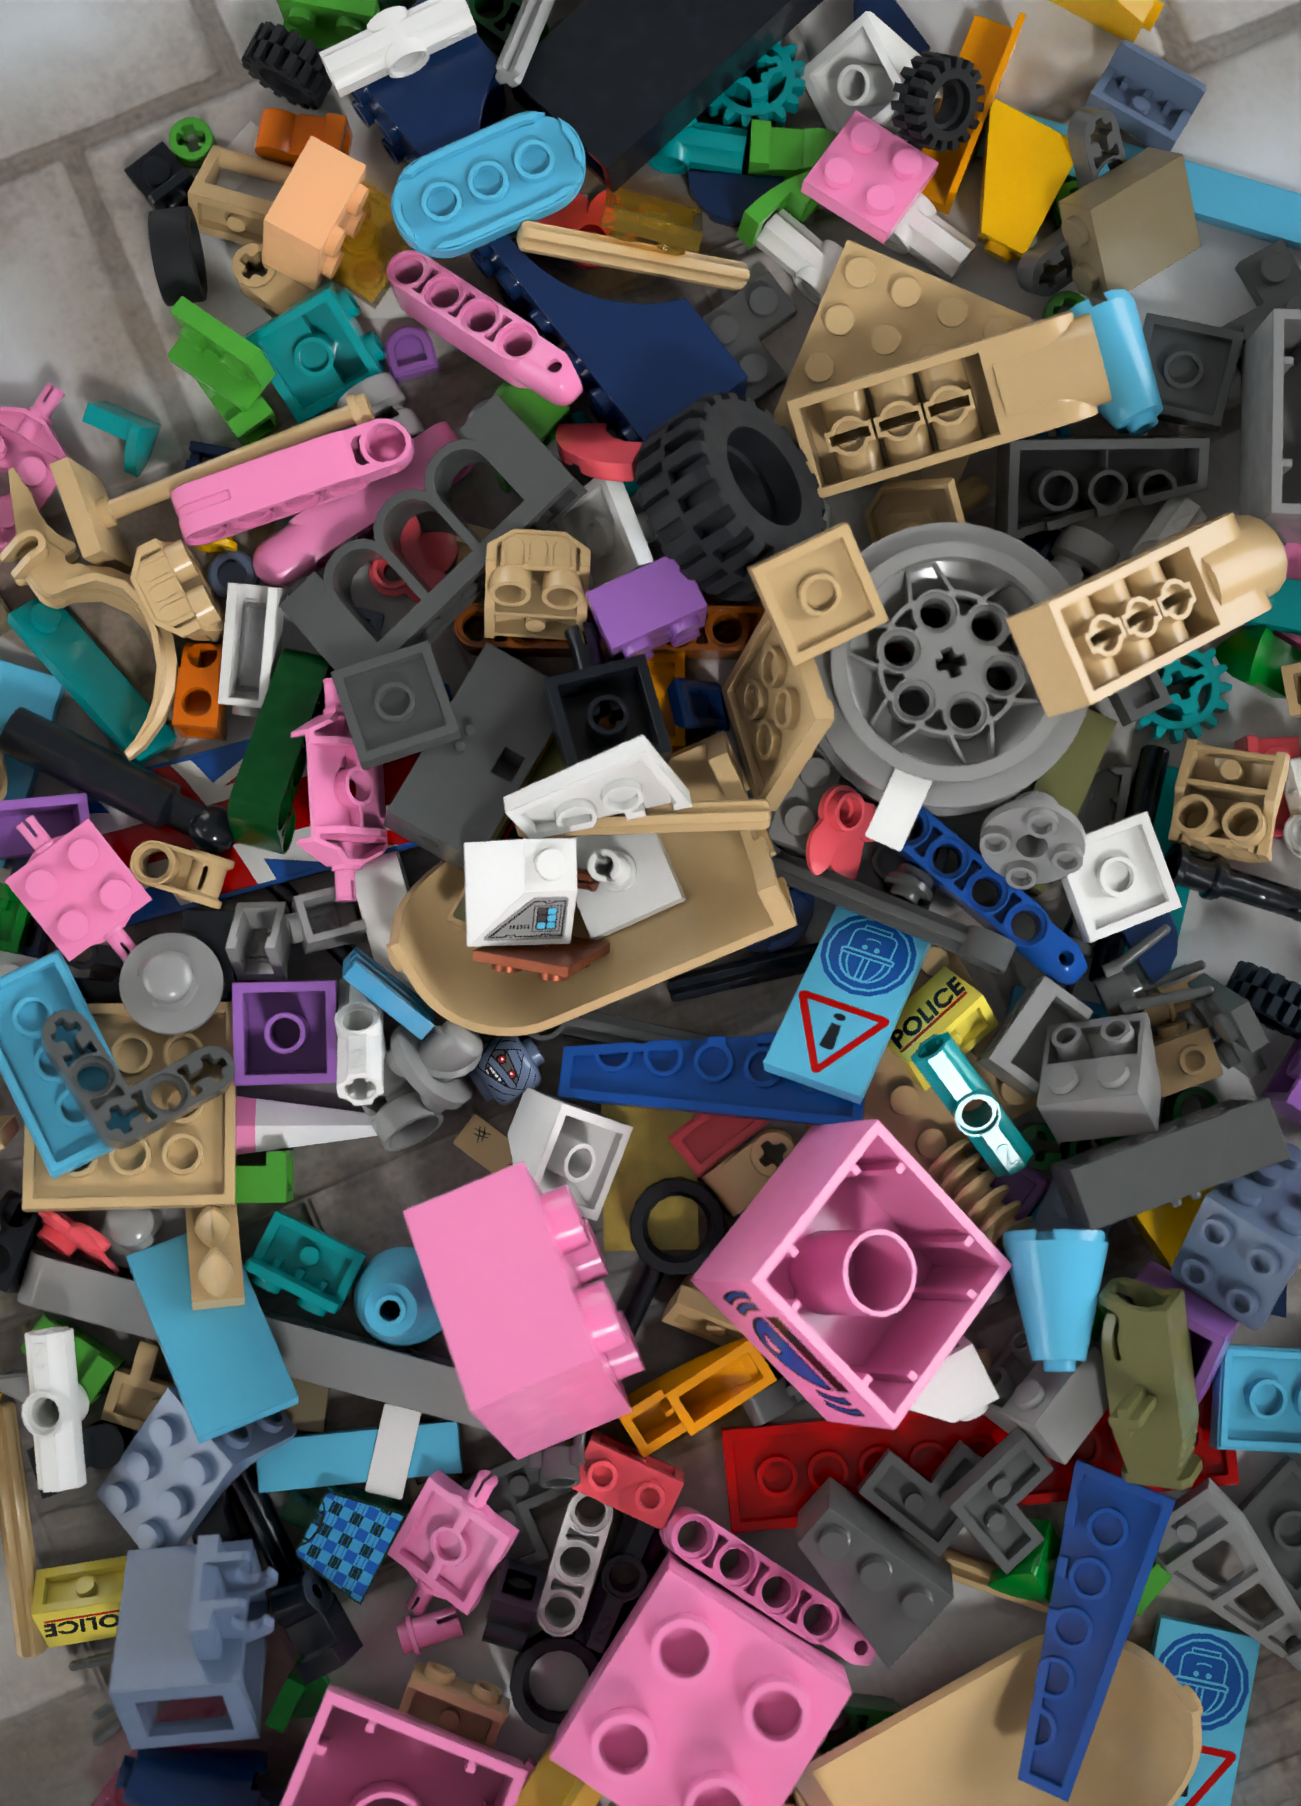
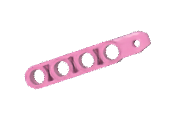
(481, 327)
(290, 480)
(317, 532)
(832, 1629)

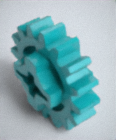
(750, 101)
(1185, 706)

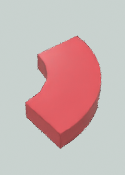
(597, 451)

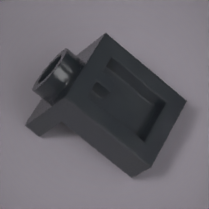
(161, 178)

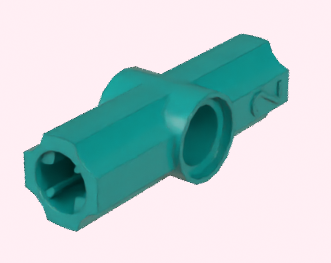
(703, 148)
(957, 1084)

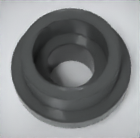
(910, 884)

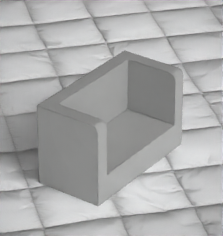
(1019, 1043)

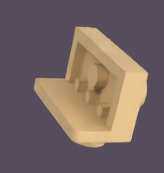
(1185, 1056)
(455, 1704)

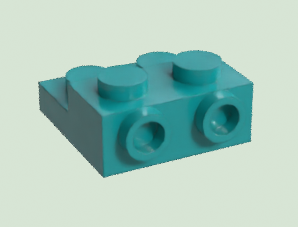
(318, 350)

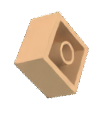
(315, 214)

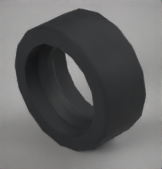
(177, 255)
(639, 1231)
(528, 1708)

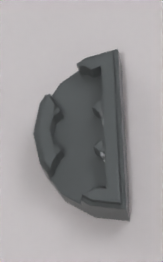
(1106, 797)

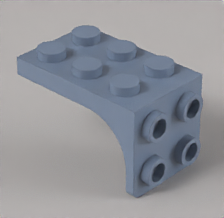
(1246, 1242)
(171, 1481)

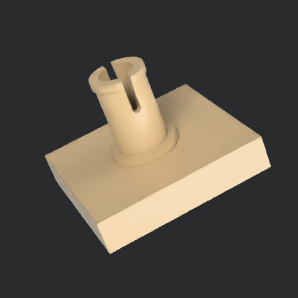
(818, 594)

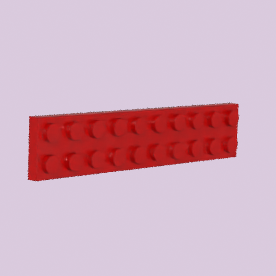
(783, 1463)

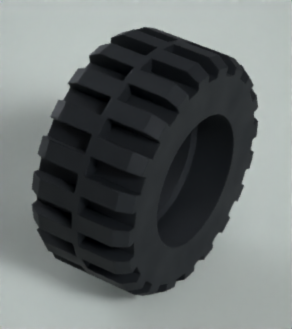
(726, 491)

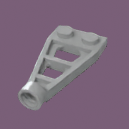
(1200, 1522)

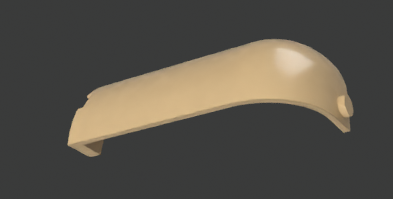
(728, 906)
(971, 1734)

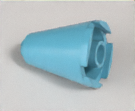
(1126, 363)
(400, 1278)
(1057, 1290)

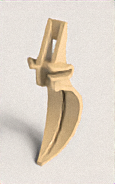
(59, 580)

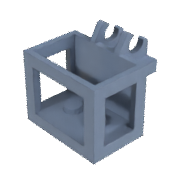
(192, 1629)

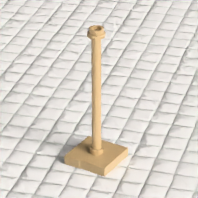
(97, 517)

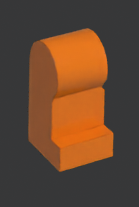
(285, 134)
(196, 695)

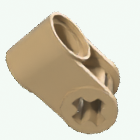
(271, 292)
(190, 873)
(743, 1171)

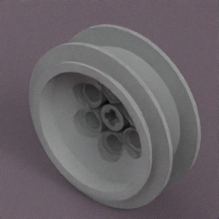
(969, 577)

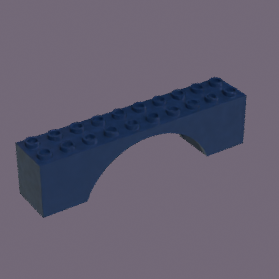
(630, 357)

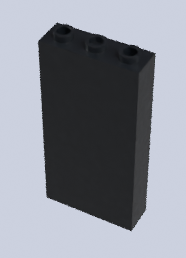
(646, 69)

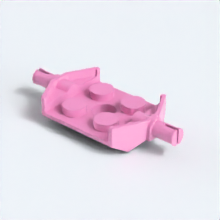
(29, 447)
(343, 828)

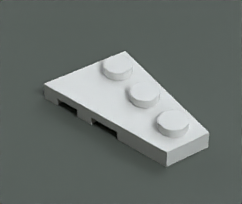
(608, 784)

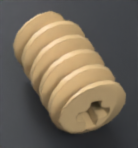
(973, 1195)

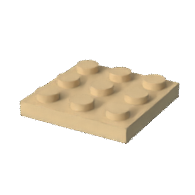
(775, 713)

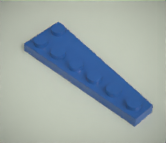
(697, 1077)
(1097, 1587)

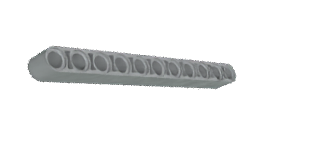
(307, 1348)

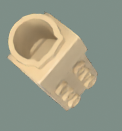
(951, 403)
(1148, 610)

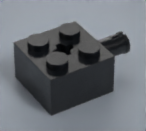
(599, 689)

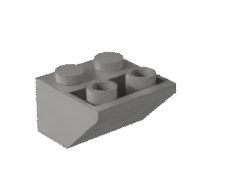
(1100, 1078)
(1048, 1407)

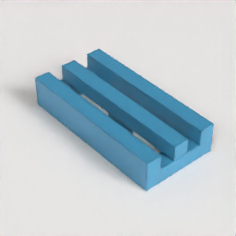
(388, 993)

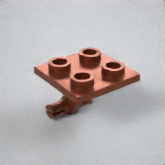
(551, 961)

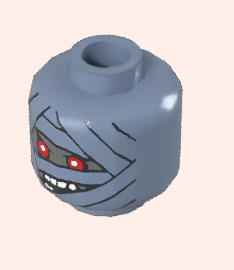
(507, 1069)

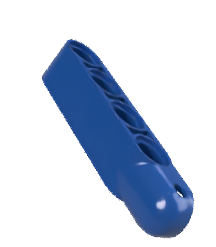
(1048, 939)

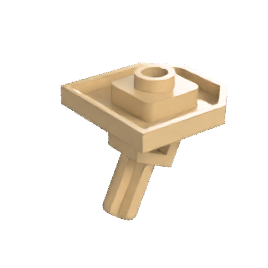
(922, 502)

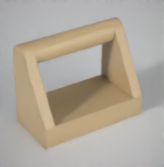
(226, 211)

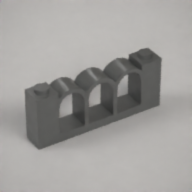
(495, 436)

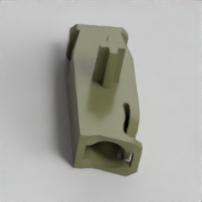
(1074, 771)
(1150, 1383)

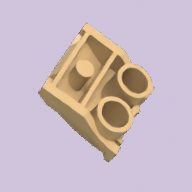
(535, 584)
(177, 591)
(1228, 801)

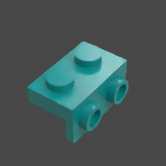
(305, 1264)

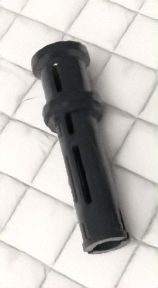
(1216, 879)

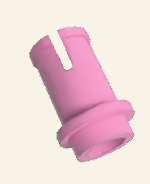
(429, 1629)

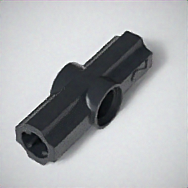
(610, 1600)

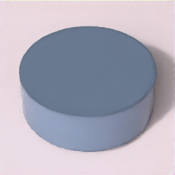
(231, 568)

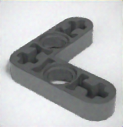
(1087, 162)
(116, 1094)

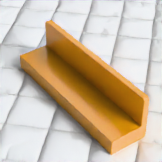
(990, 49)

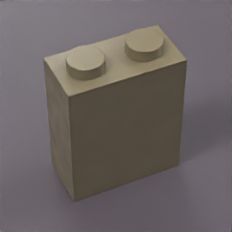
(1130, 223)

